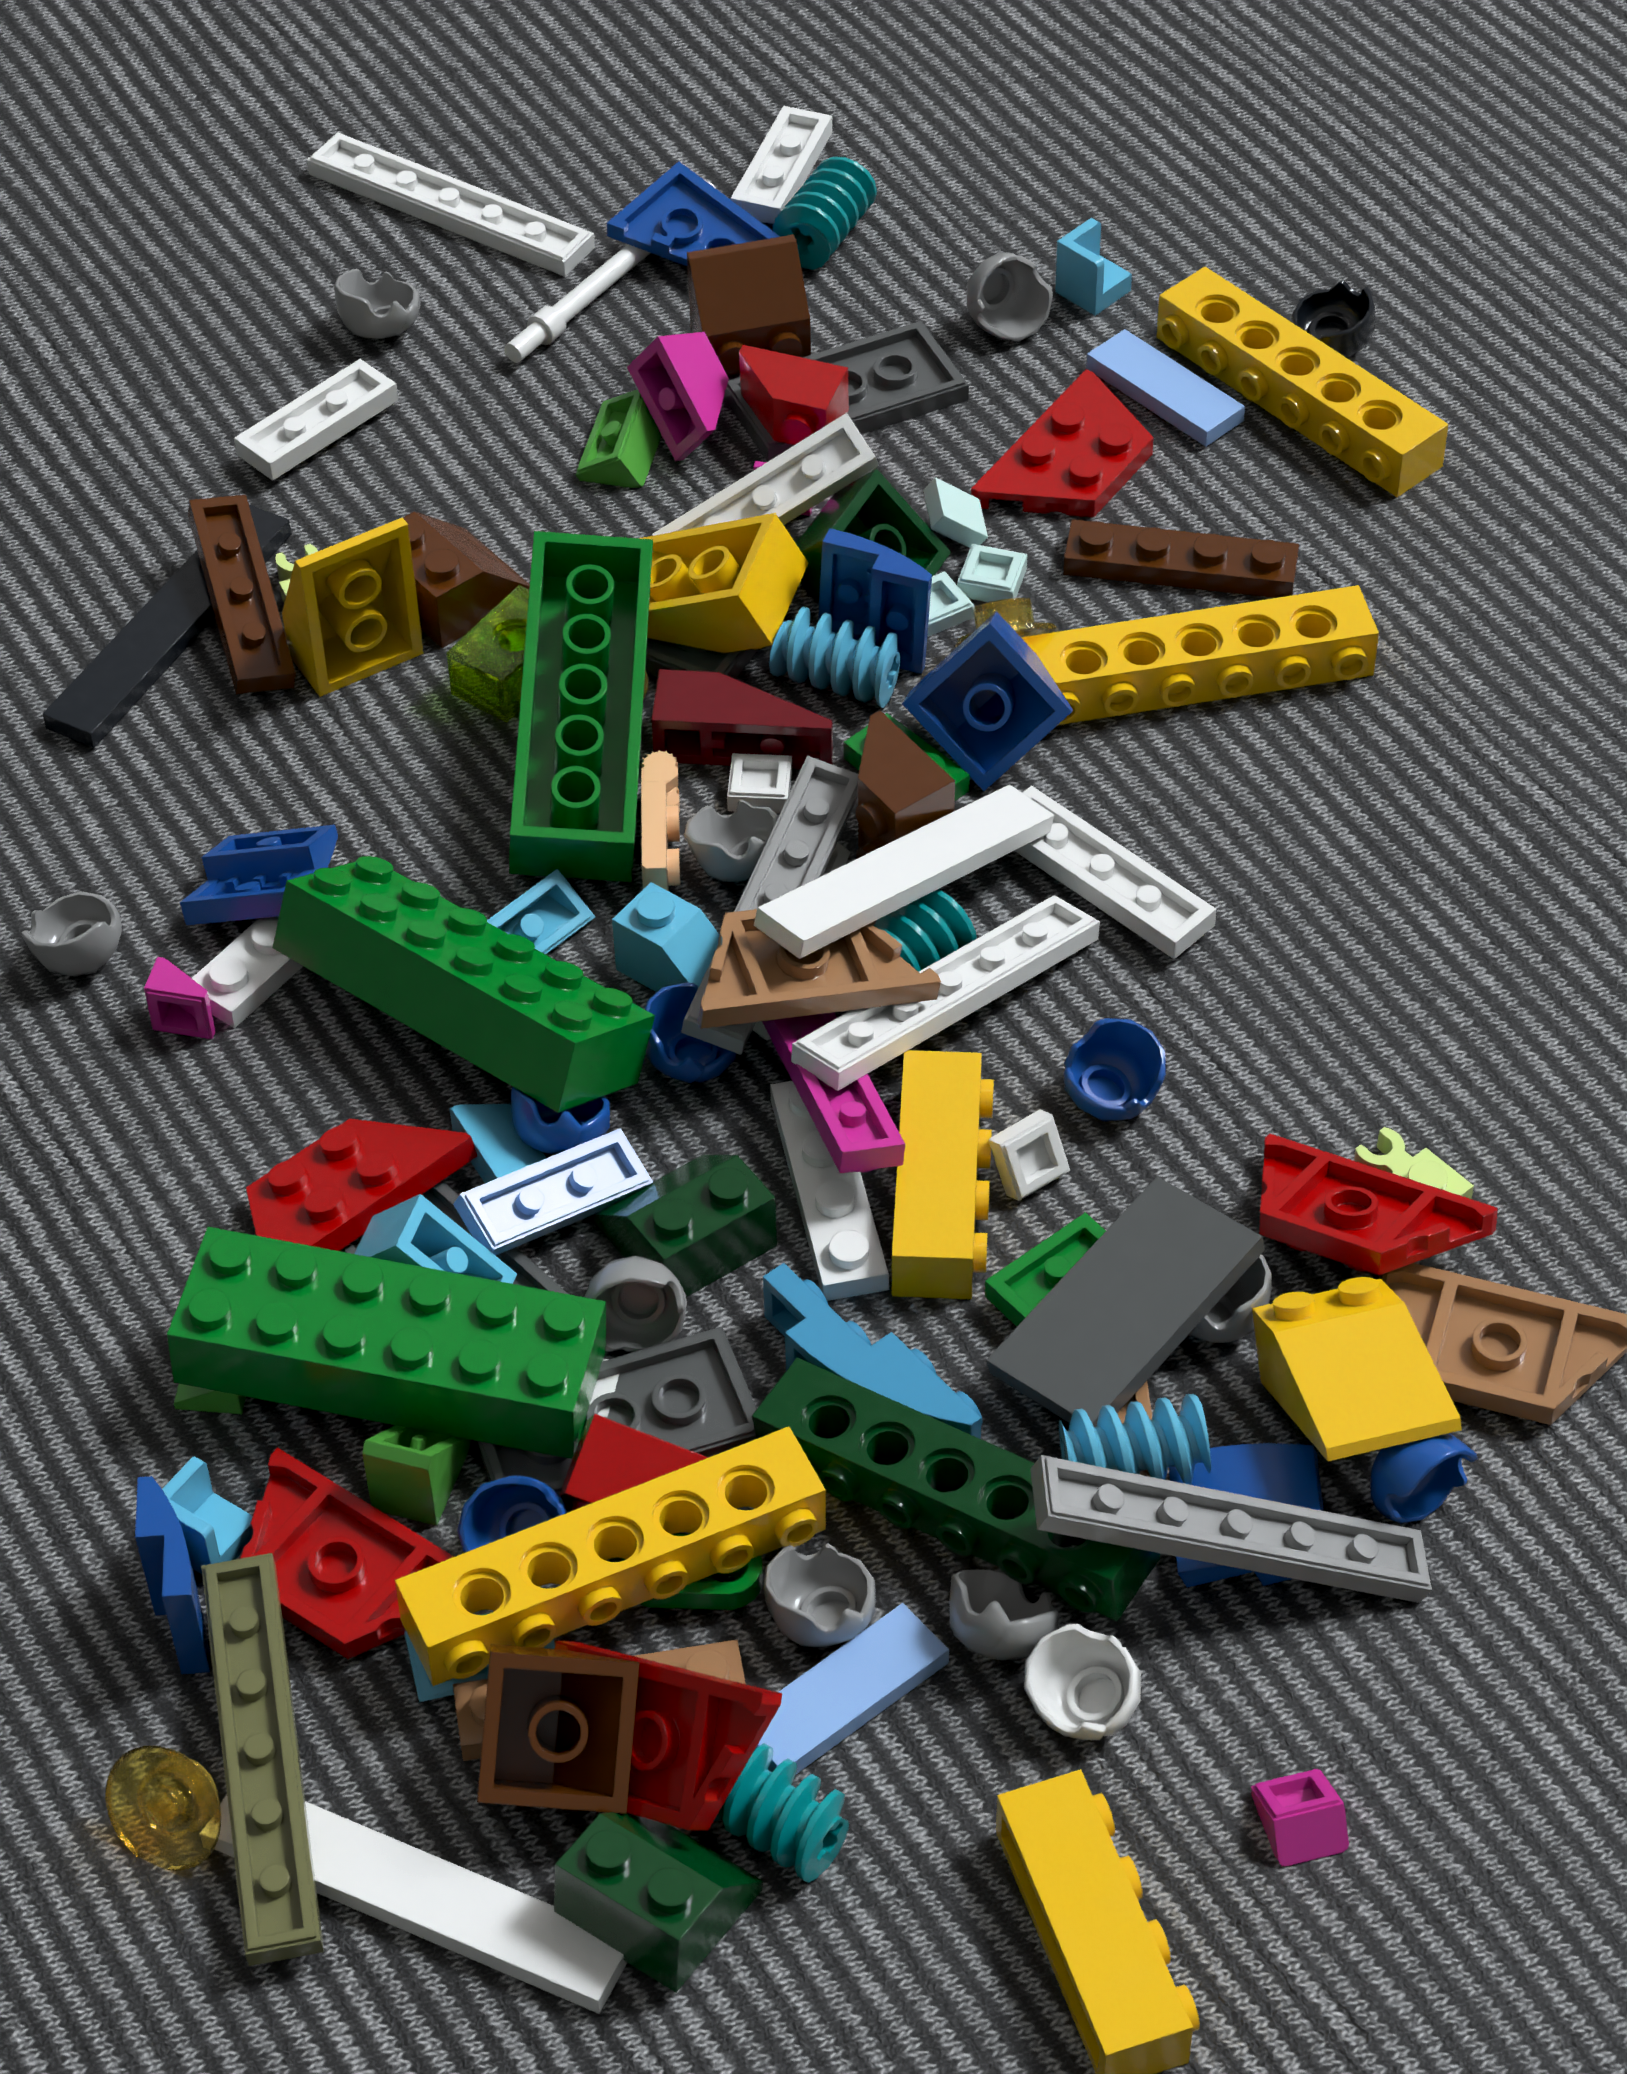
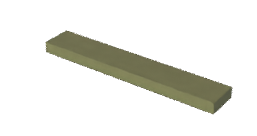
(261, 1761)

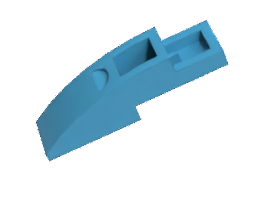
(842, 1347)

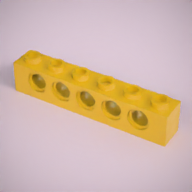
(1302, 381)
(1211, 653)
(630, 1525)

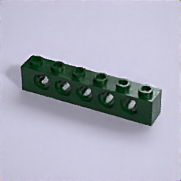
(859, 1434)

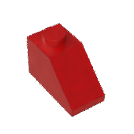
(792, 392)
(616, 1459)

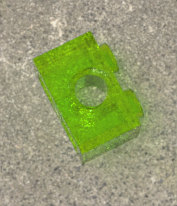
(490, 658)

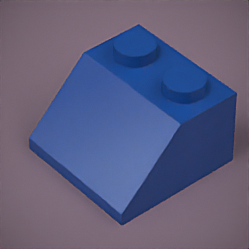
(988, 701)

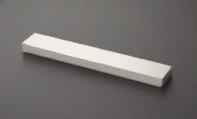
(451, 204)
(902, 871)
(969, 980)
(454, 1908)

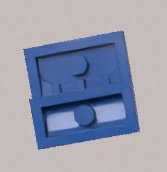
(876, 590)
(251, 873)
(1260, 1471)
(170, 1575)

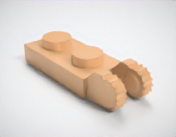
(660, 820)

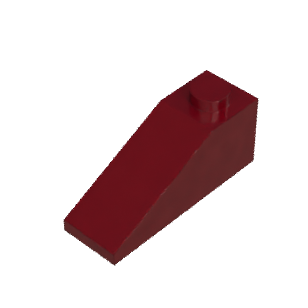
(711, 716)

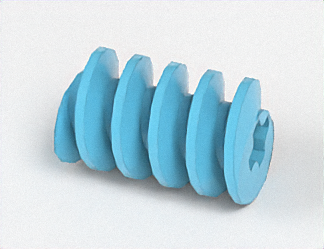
(836, 658)
(1141, 1442)

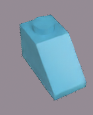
(663, 939)
(426, 1237)

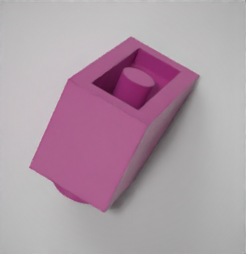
(681, 388)

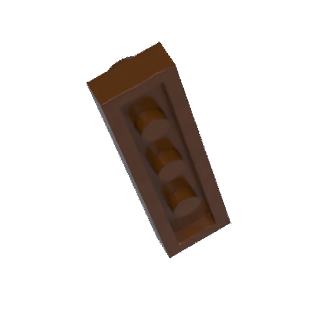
(1181, 559)
(241, 594)

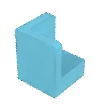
(1086, 275)
(210, 1524)

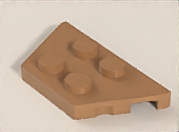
(763, 981)
(1507, 1343)

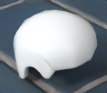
(1082, 1682)

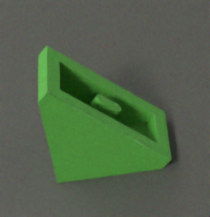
(413, 1471)

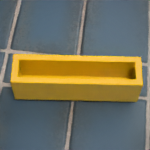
(938, 1181)
(1095, 1928)

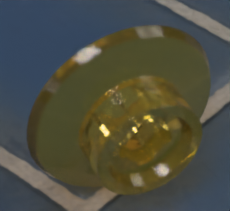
(1016, 613)
(164, 1807)

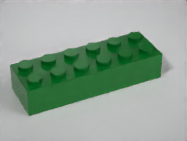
(581, 707)
(464, 982)
(388, 1342)

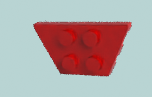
(1071, 454)
(350, 1175)
(1359, 1211)
(334, 1557)
(688, 1739)

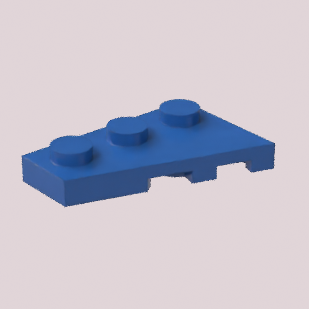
(684, 216)

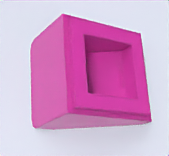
(177, 1002)
(1301, 1817)

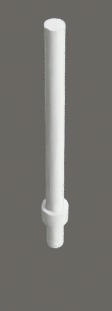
(551, 320)

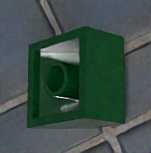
(877, 513)
(696, 1220)
(651, 1894)

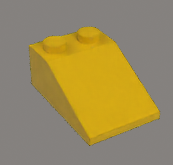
(723, 584)
(353, 608)
(1351, 1369)

